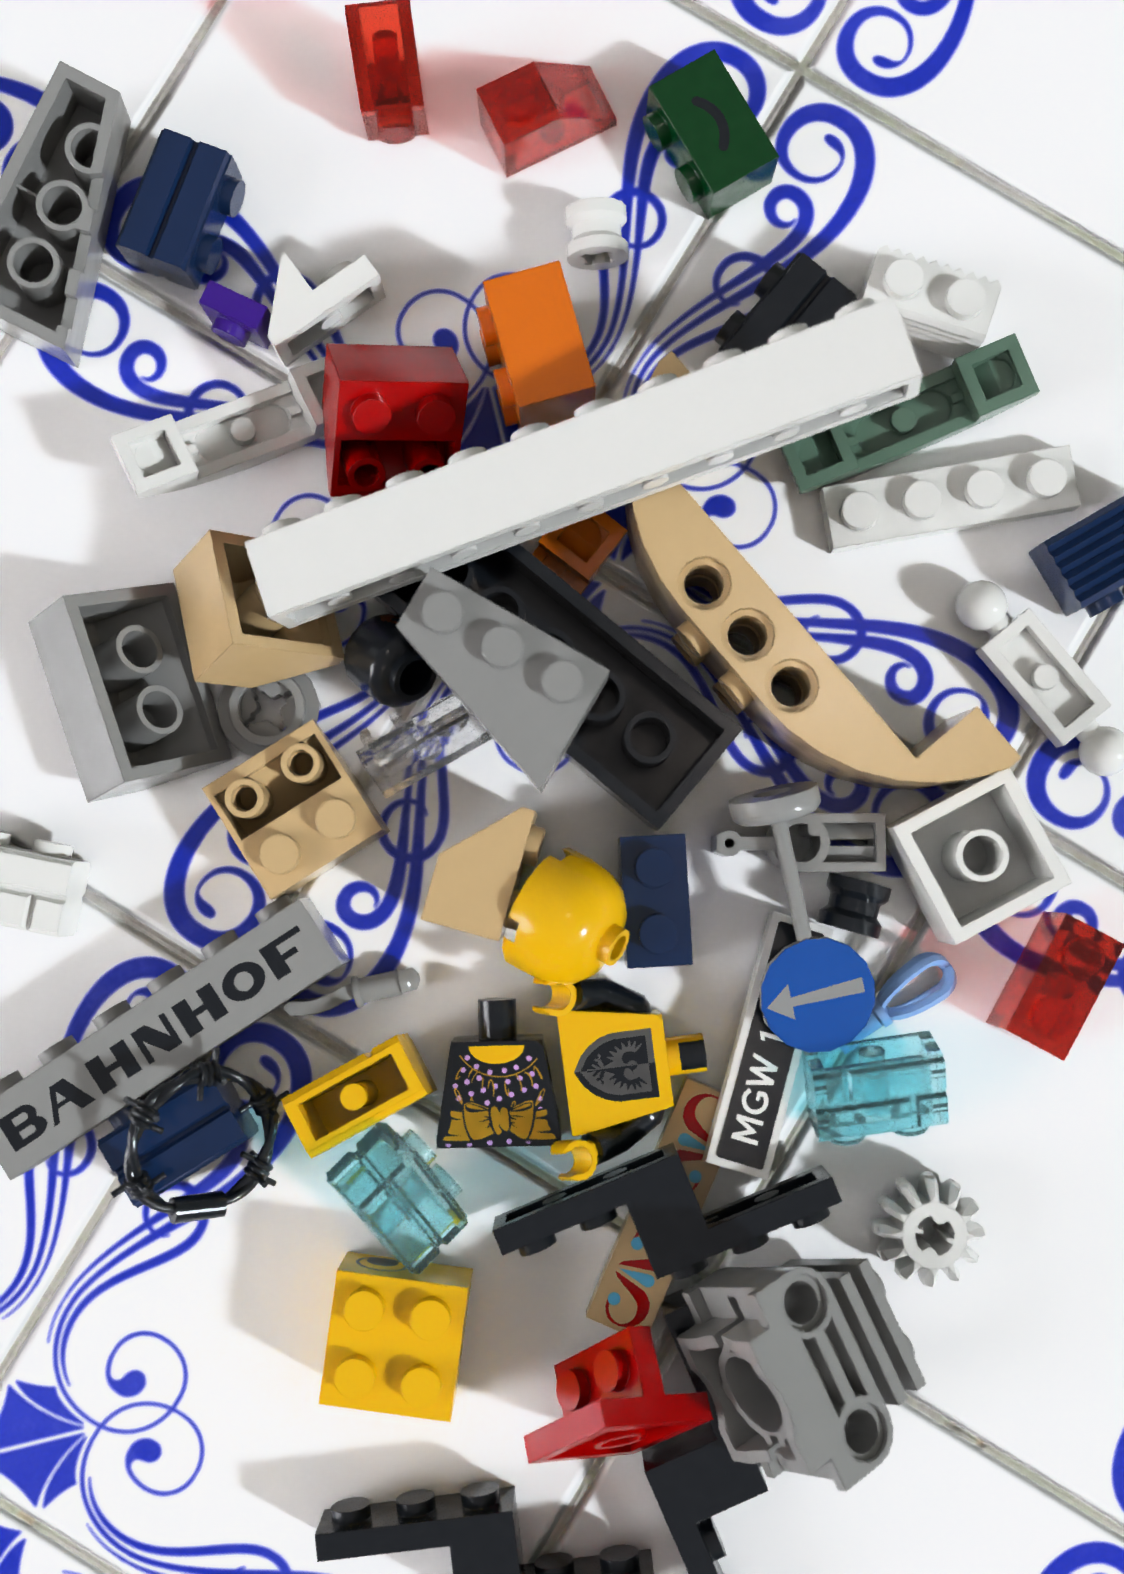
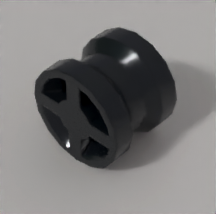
(854, 905)

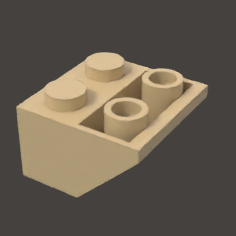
(295, 810)
(481, 876)

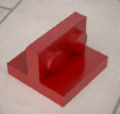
(614, 1403)

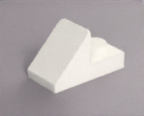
(309, 316)

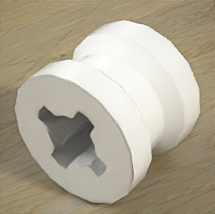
(596, 233)

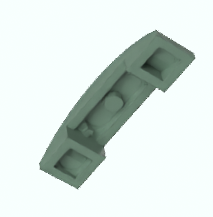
(947, 404)

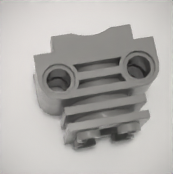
(801, 1365)

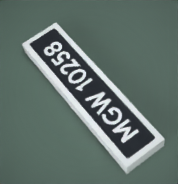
(757, 1073)

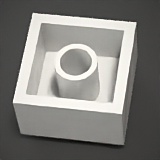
(975, 856)

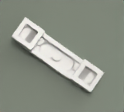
(225, 438)

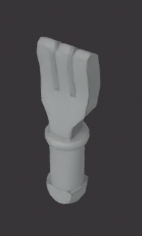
(361, 990)

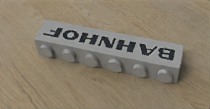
(165, 1032)

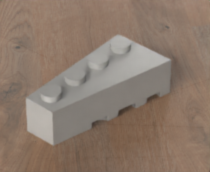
(59, 211)

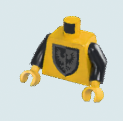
(614, 1068)

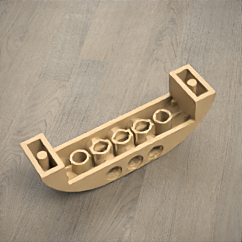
(830, 719)

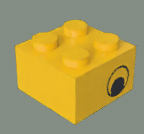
(395, 1337)

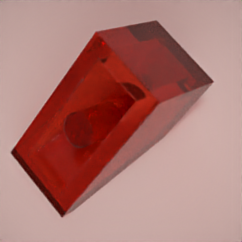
(387, 70)
(541, 112)

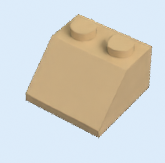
(228, 625)

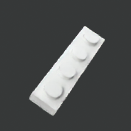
(949, 498)

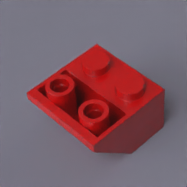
(389, 413)

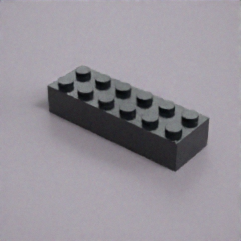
(648, 728)

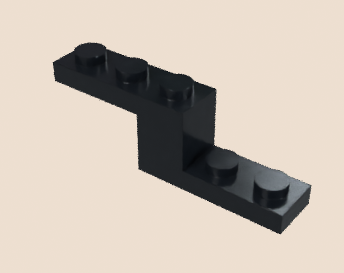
(667, 1213)
(695, 1471)
(475, 1523)

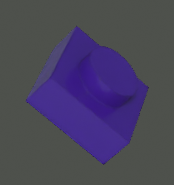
(235, 316)

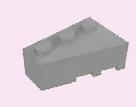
(504, 671)

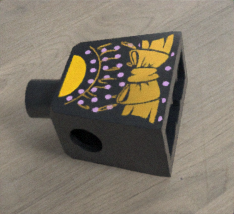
(498, 1086)

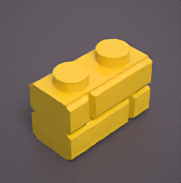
(358, 1094)

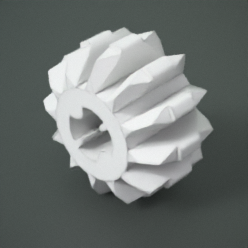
(952, 1227)

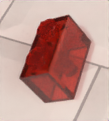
(1055, 984)

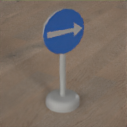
(817, 988)

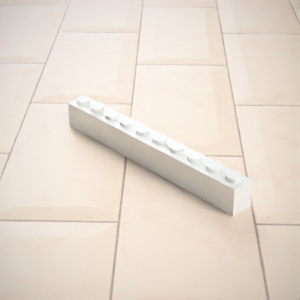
(587, 463)

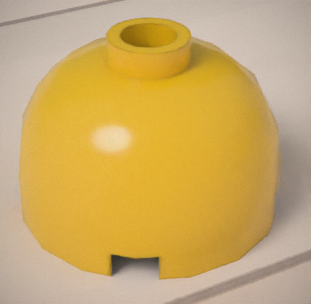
(567, 920)

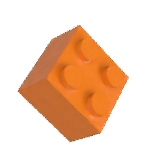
(537, 343)

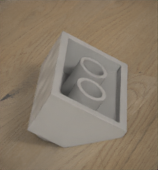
(127, 689)

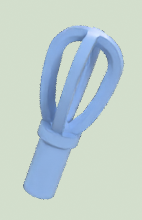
(883, 1015)

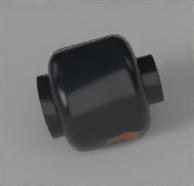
(386, 664)

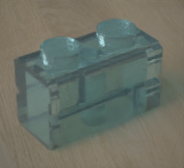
(876, 1088)
(399, 1195)

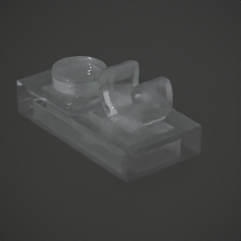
(421, 745)

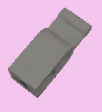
(820, 830)

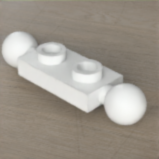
(1042, 677)

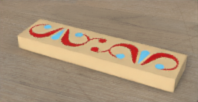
(628, 1286)

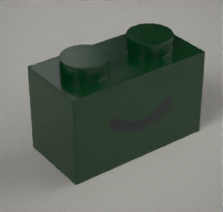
(709, 135)

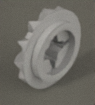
(240, 705)

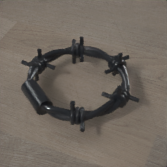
(209, 1204)

